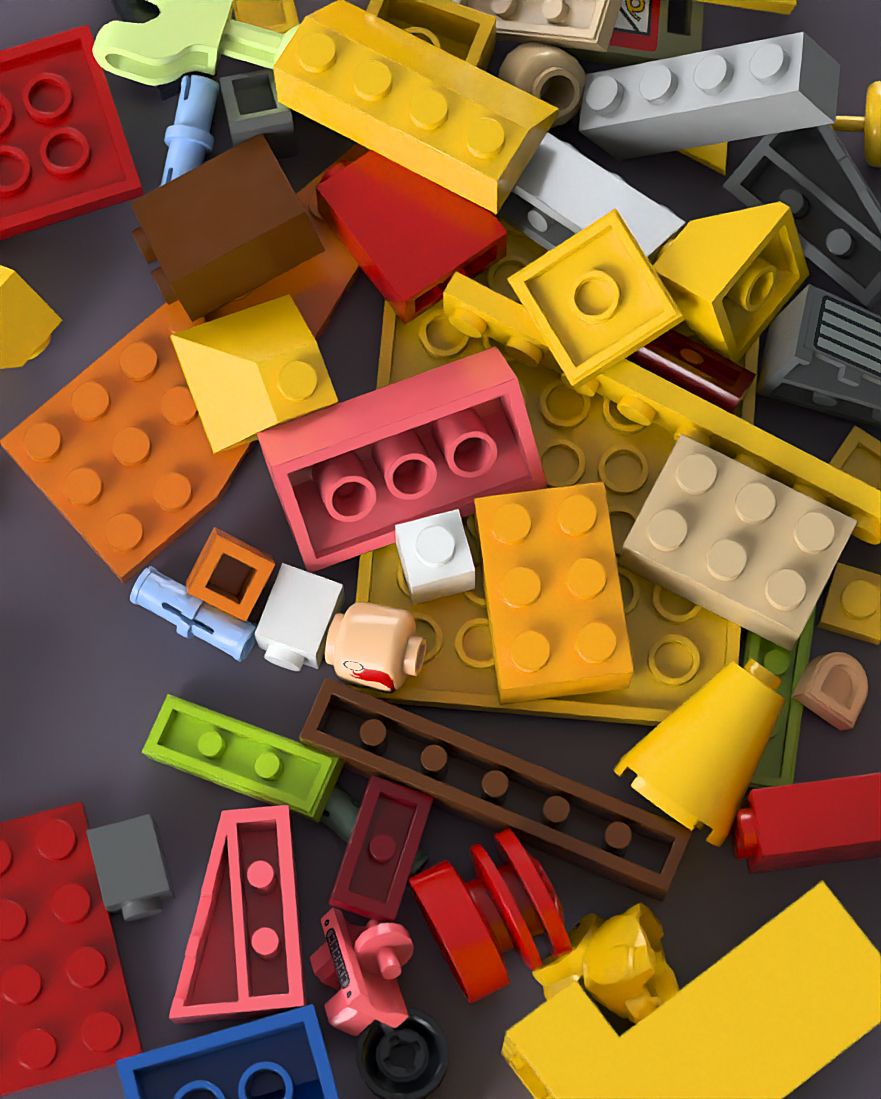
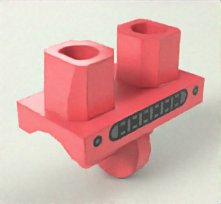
(365, 968)

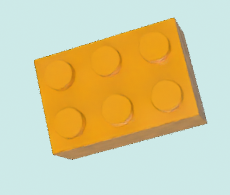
(552, 593)

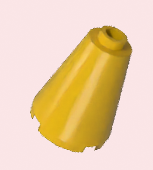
(708, 749)

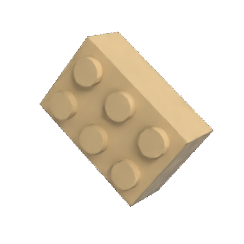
(736, 542)

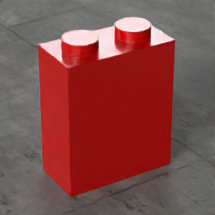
(407, 230)
(809, 824)

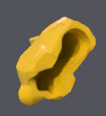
(617, 963)

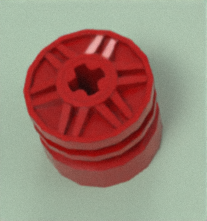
(491, 915)

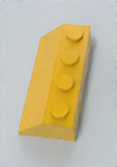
(412, 102)

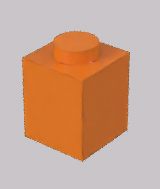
(229, 574)

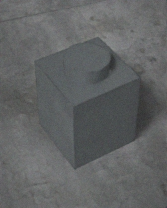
(131, 867)

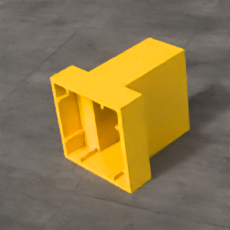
(735, 1032)

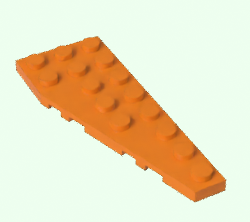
(124, 437)

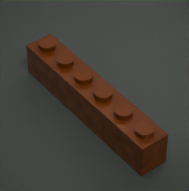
(497, 789)

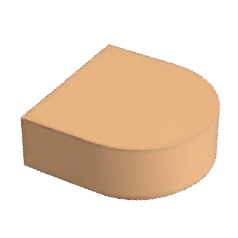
(833, 688)

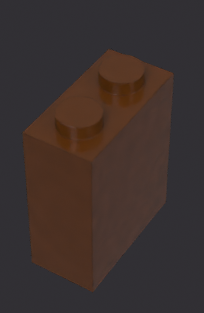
(223, 229)

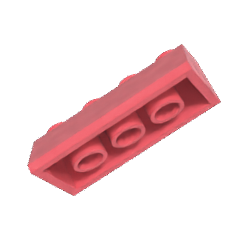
(401, 457)

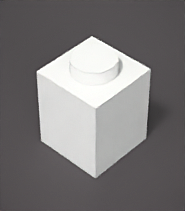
(435, 556)
(298, 618)

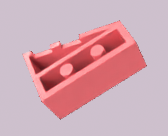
(247, 925)

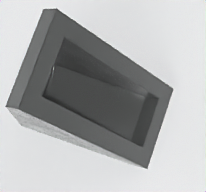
(254, 109)

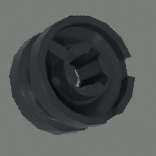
(396, 1082)

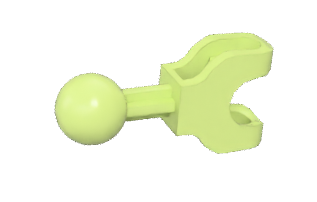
(184, 40)

